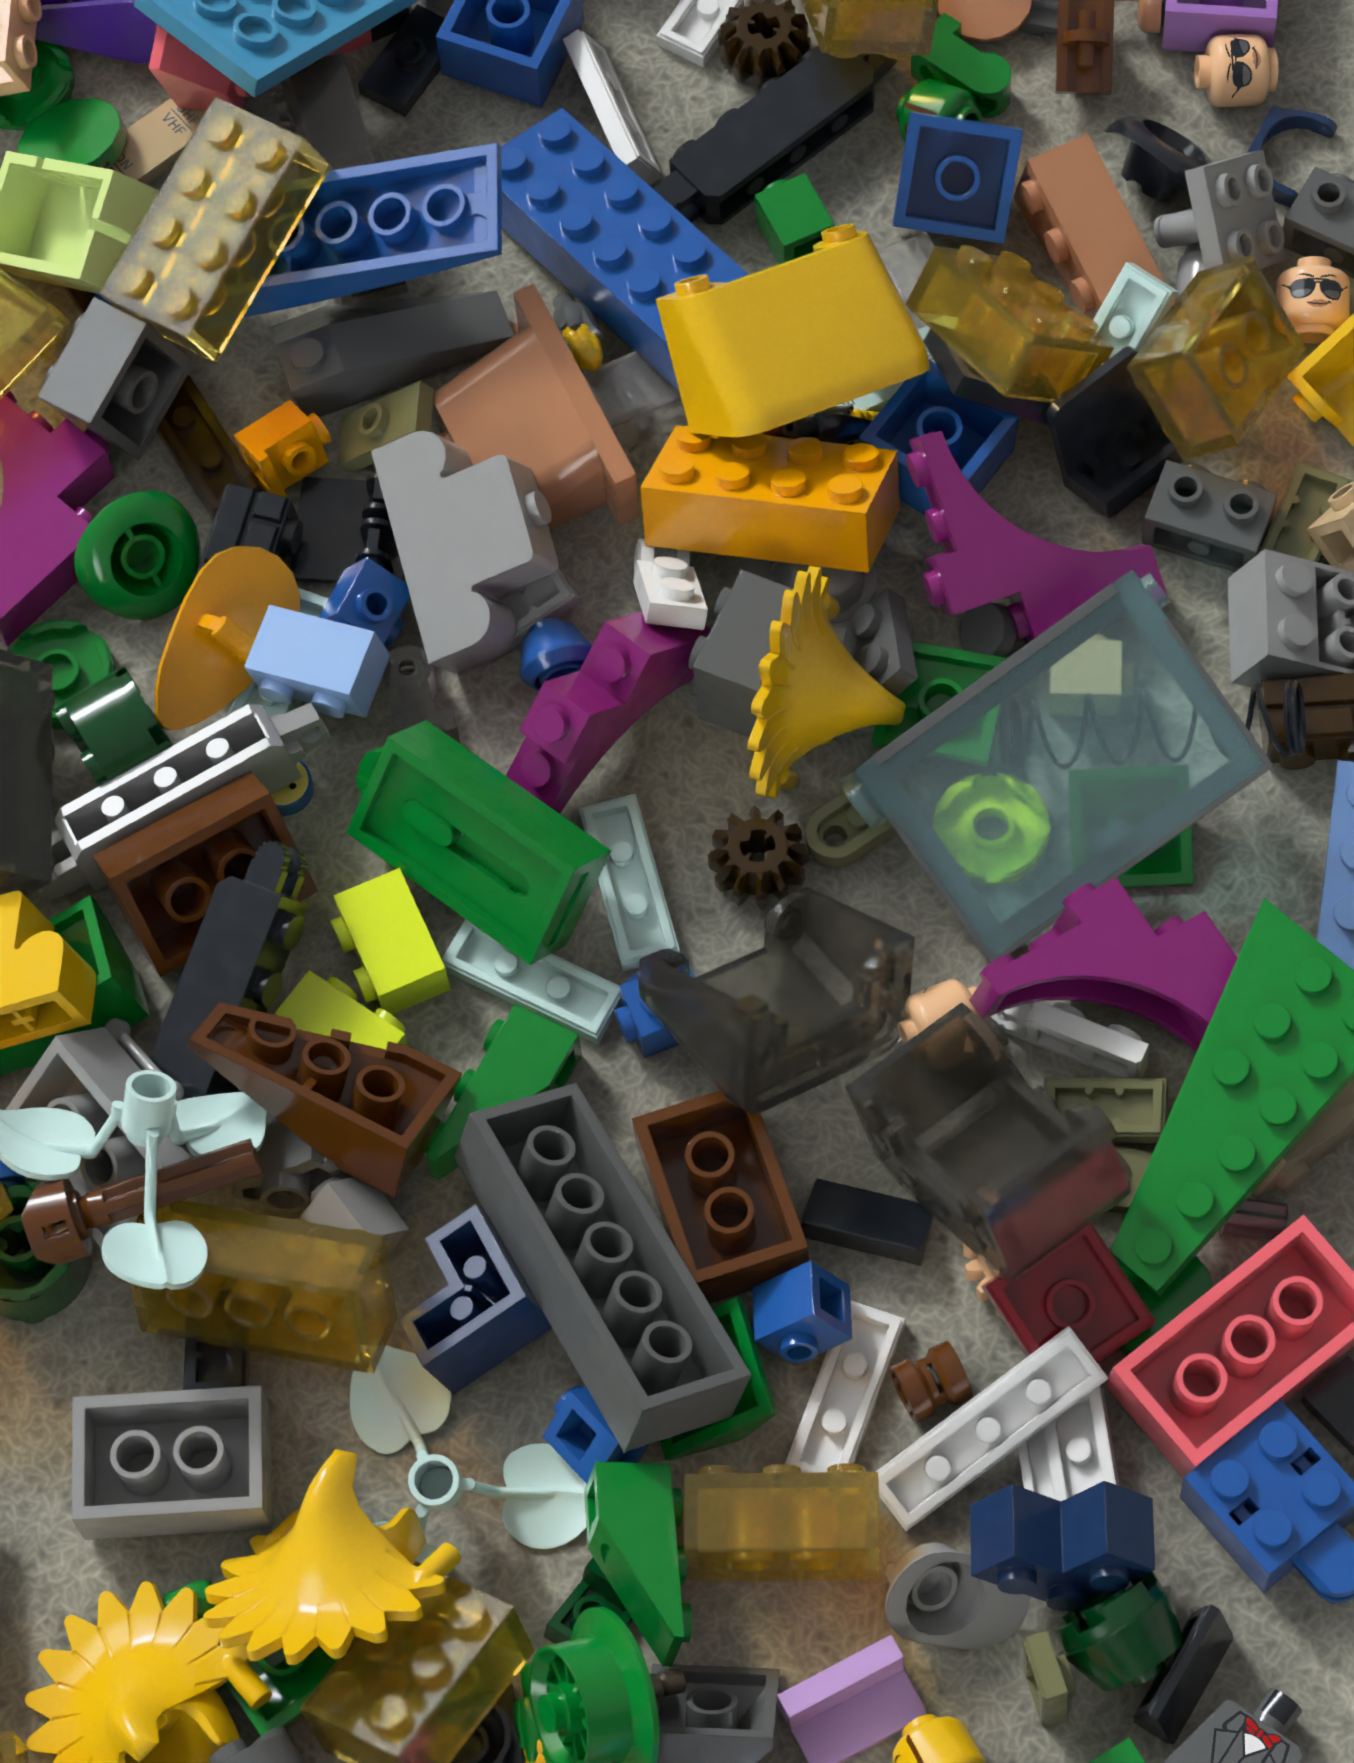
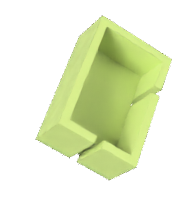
(66, 219)

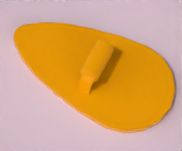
(216, 631)

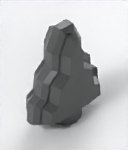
(288, 1171)

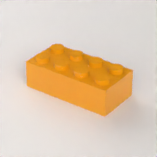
(772, 498)

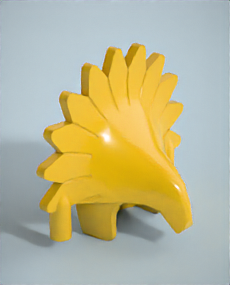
(809, 687)
(326, 1575)
(141, 1685)

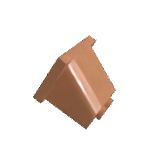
(540, 411)

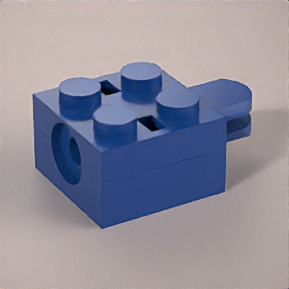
(1286, 1502)

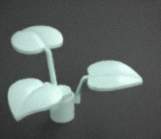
(52, 1141)
(405, 1401)

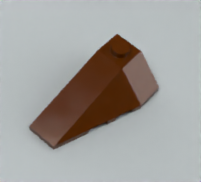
(343, 1098)

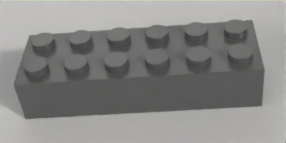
(601, 1267)

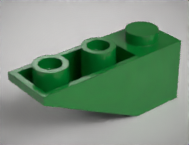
(520, 1060)
(634, 1542)

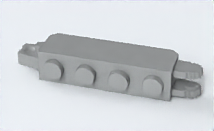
(174, 779)

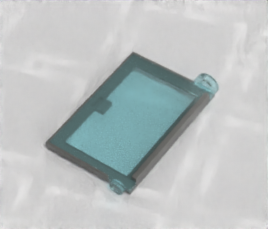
(1060, 766)

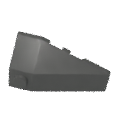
(369, 348)

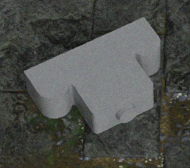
(463, 542)

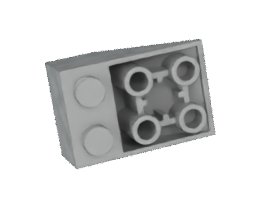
(1289, 619)

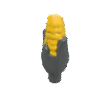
(579, 331)

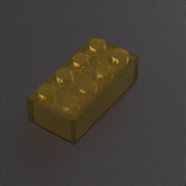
(216, 228)
(278, 1289)

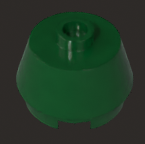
(1122, 1634)

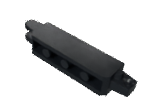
(771, 134)
(234, 960)

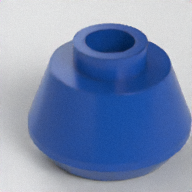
(552, 651)

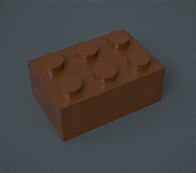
(172, 866)
(720, 1194)

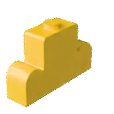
(41, 976)

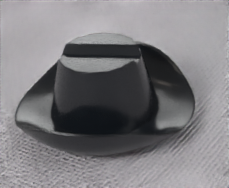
(1157, 156)

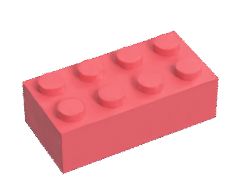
(1240, 1347)

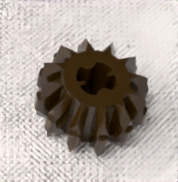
(763, 40)
(746, 877)

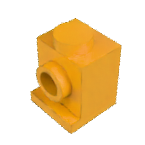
(283, 447)

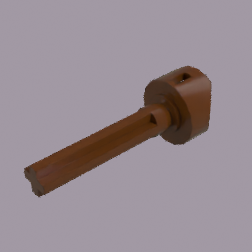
(59, 1201)

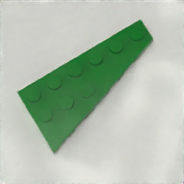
(1254, 1088)

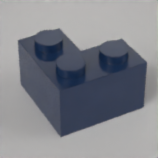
(481, 1312)
(1064, 1547)

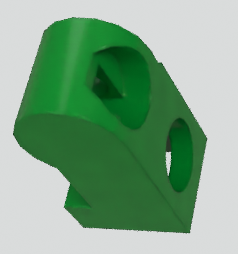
(965, 67)

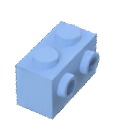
(316, 662)

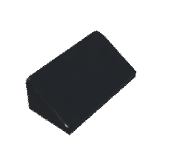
(867, 1221)
(1186, 1675)

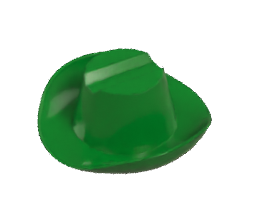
(139, 555)

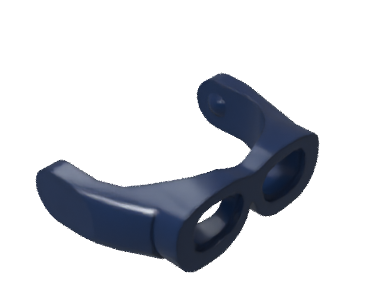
(1286, 119)

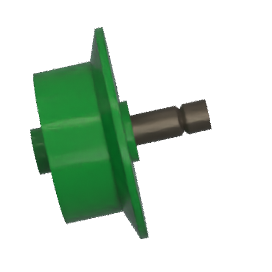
(597, 1694)

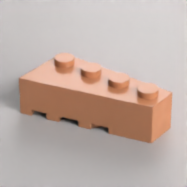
(1081, 221)

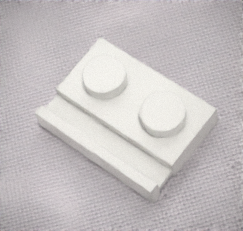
(1071, 1451)

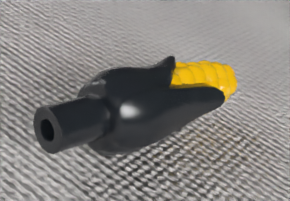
(832, 425)

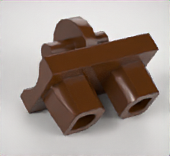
(1084, 47)

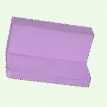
(851, 1704)

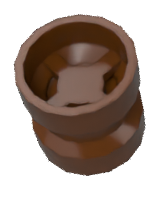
(921, 1386)

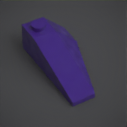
(98, 27)

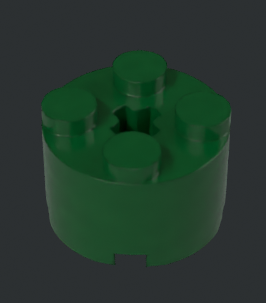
(112, 726)
(28, 1286)

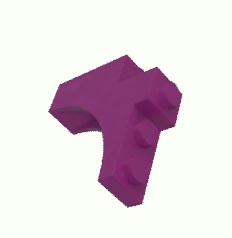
(41, 513)
(996, 559)
(590, 709)
(1112, 957)

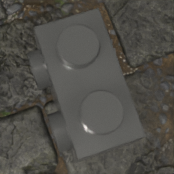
(1323, 220)
(1208, 516)

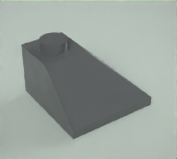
(720, 1716)

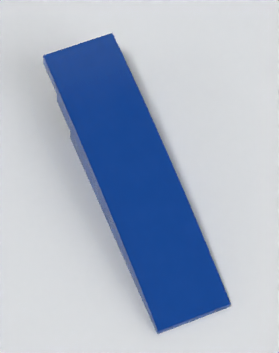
(388, 227)

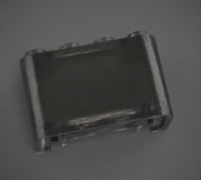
(986, 1146)

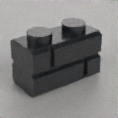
(253, 521)

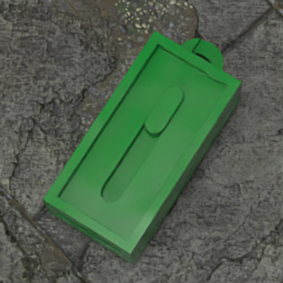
(476, 840)

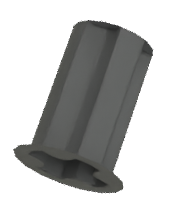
(1258, 1219)

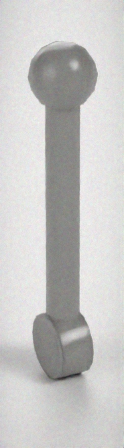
(121, 1032)

